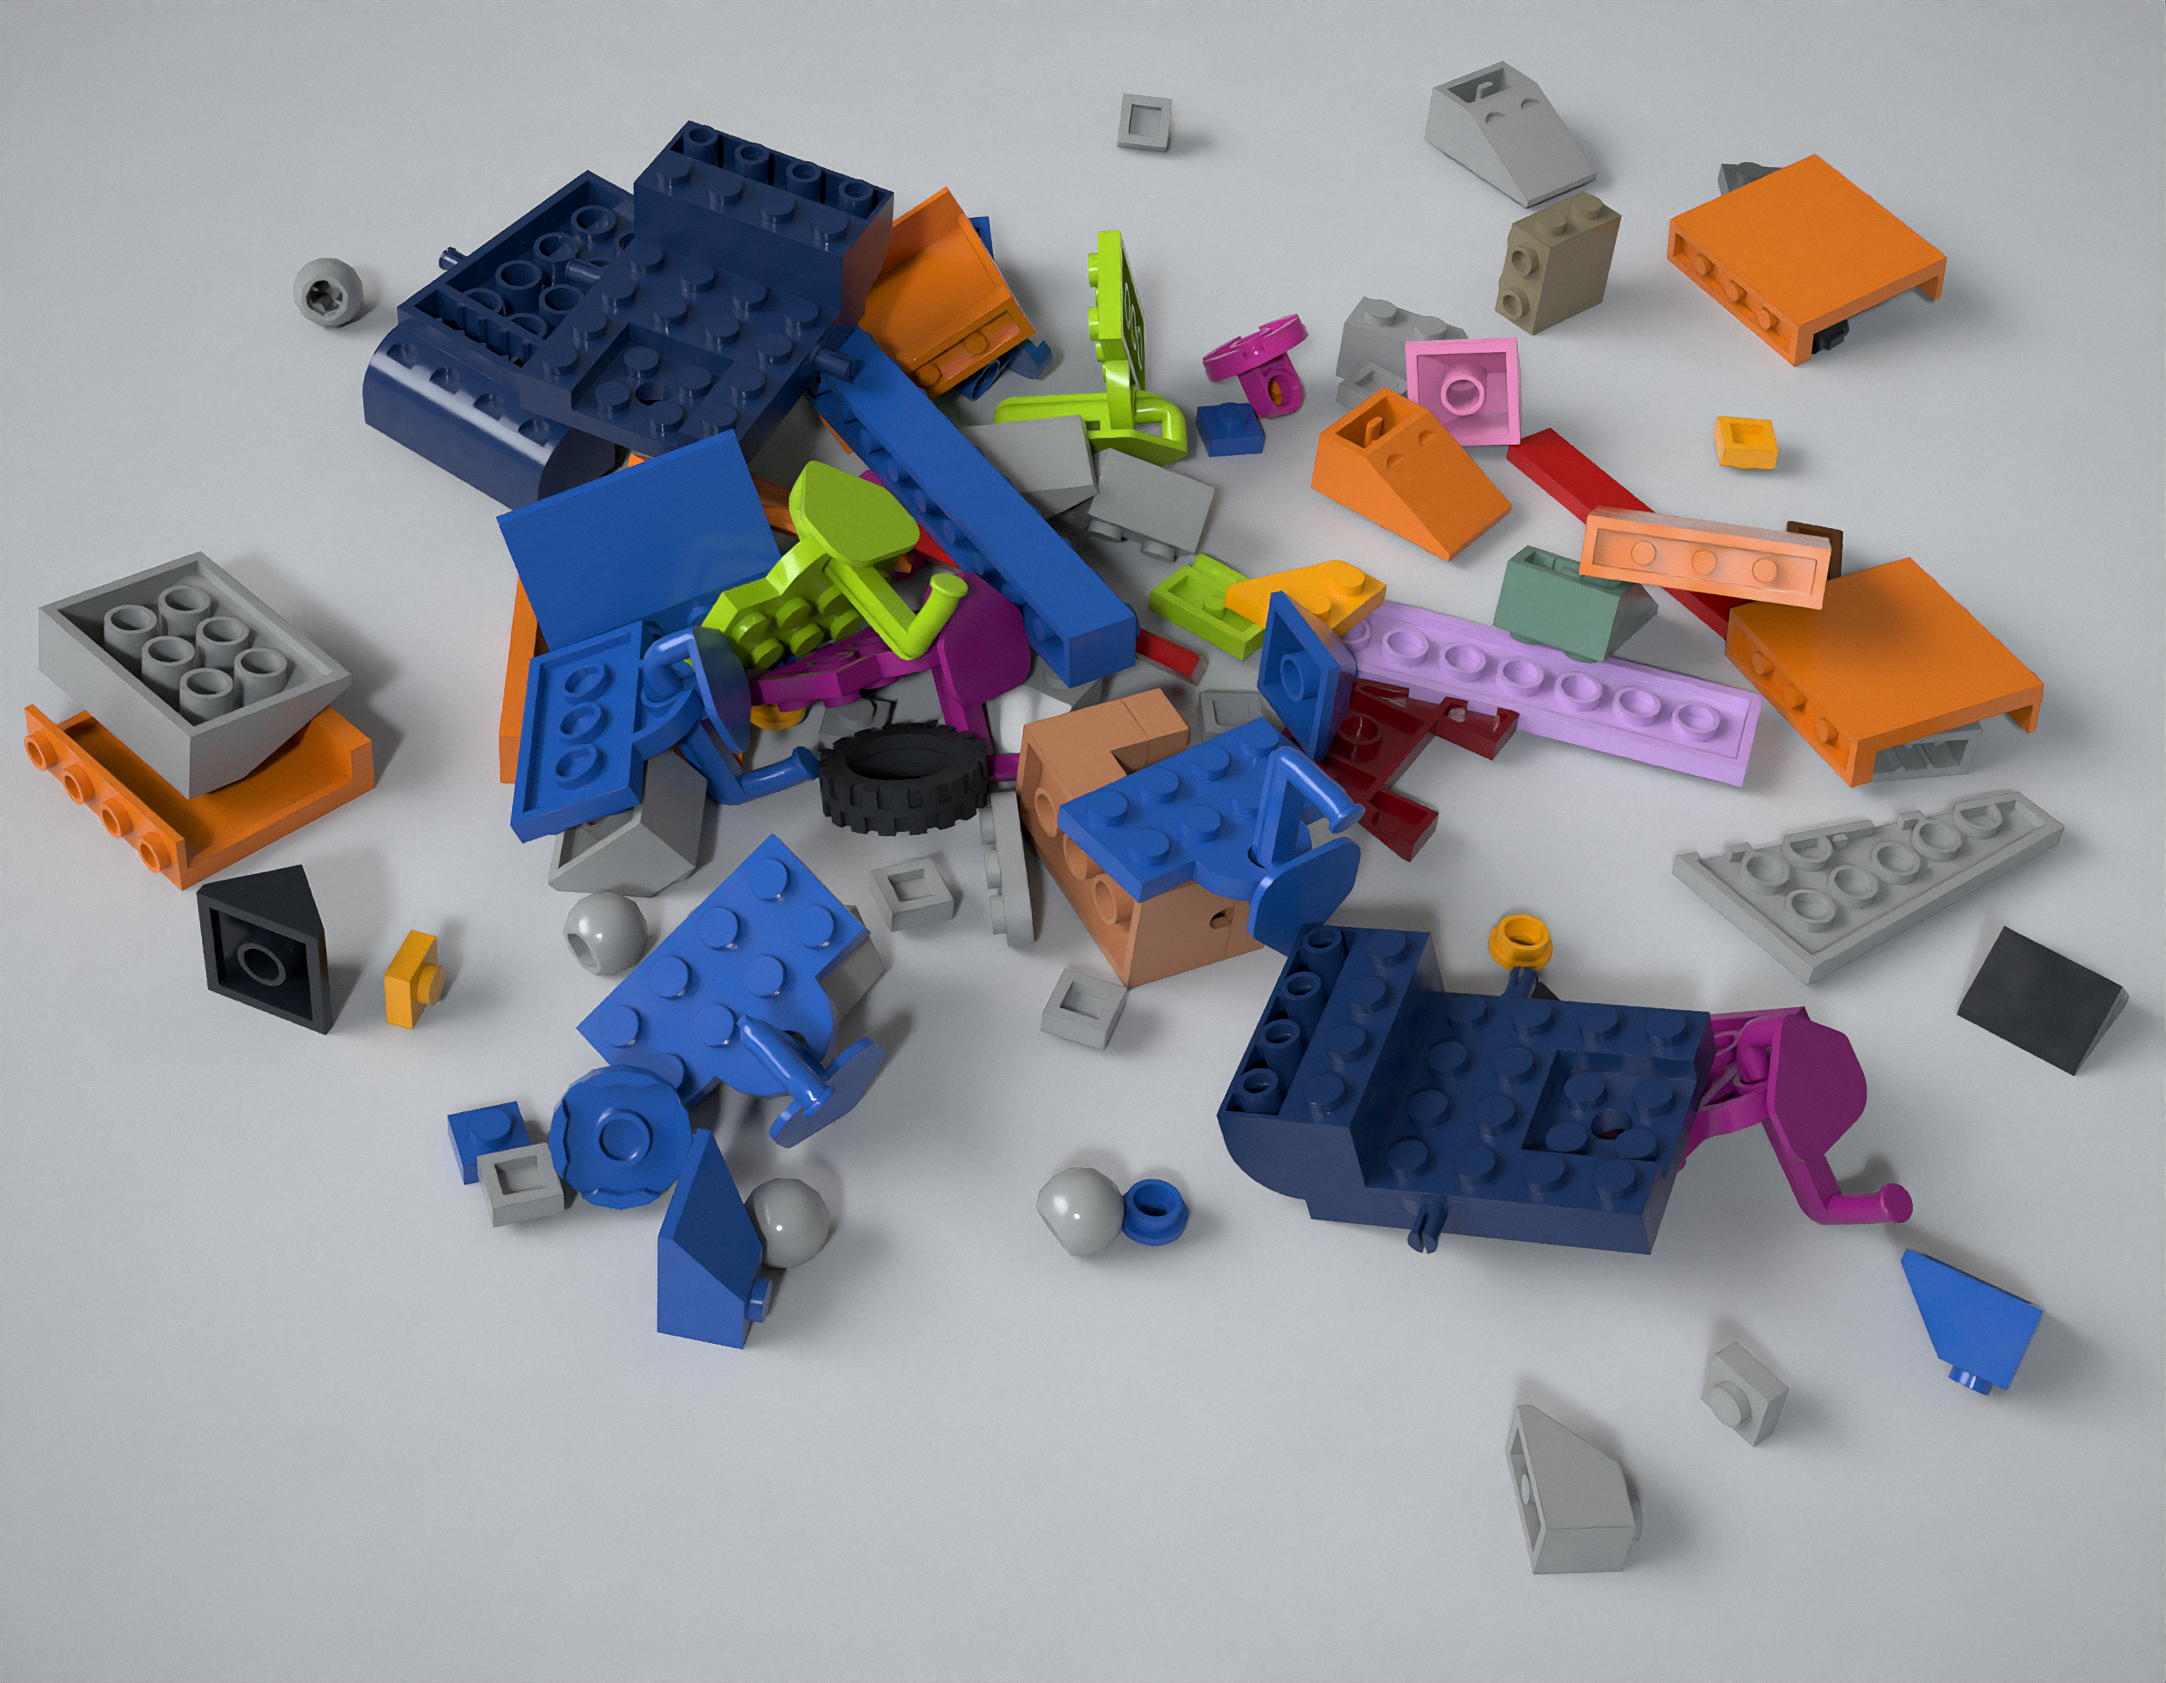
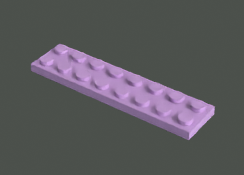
(1598, 705)

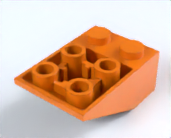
(1407, 475)

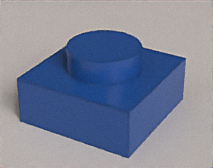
(1229, 429)
(485, 1132)

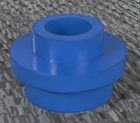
(1154, 1213)

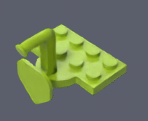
(1119, 339)
(834, 575)

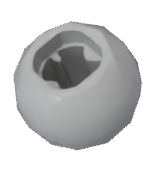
(328, 292)
(606, 933)
(1082, 1210)
(788, 1221)

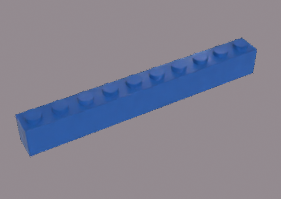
(977, 514)

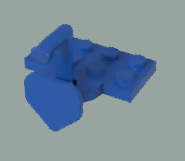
(621, 700)
(1232, 823)
(735, 990)

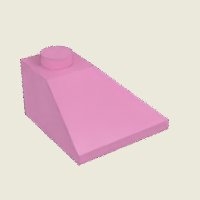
(1469, 387)

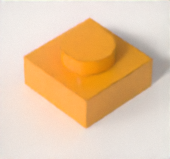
(1745, 443)
(413, 979)

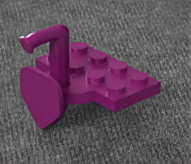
(971, 662)
(1805, 1093)

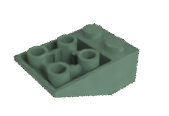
(1578, 613)

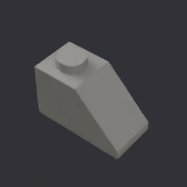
(1569, 1498)

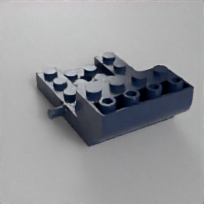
(721, 301)
(453, 361)
(1462, 1106)

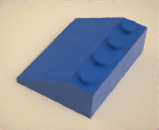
(642, 544)

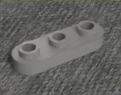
(1006, 869)

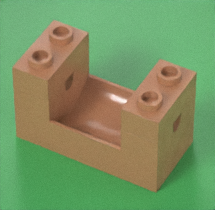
(1080, 754)

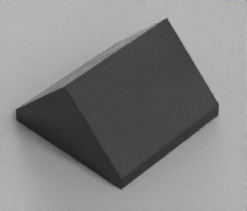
(267, 945)
(2042, 1001)

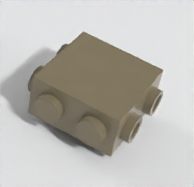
(1557, 262)

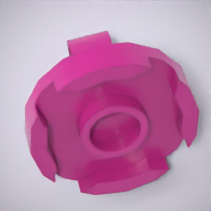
(1258, 360)

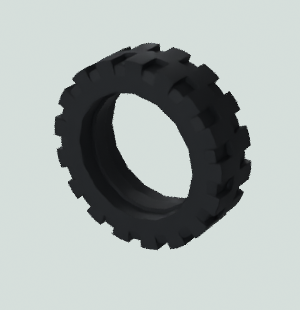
(949, 786)

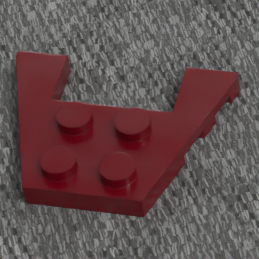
(1382, 740)

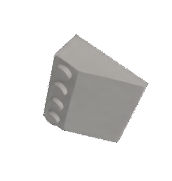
(187, 670)

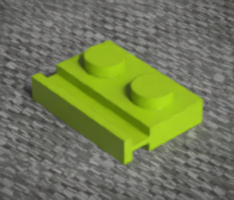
(1196, 600)

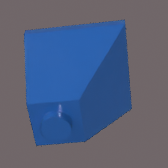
(1305, 674)
(709, 1255)
(1971, 1322)

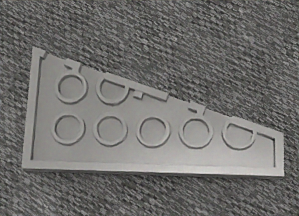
(1858, 885)

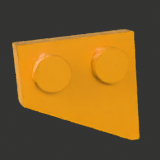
(1330, 590)

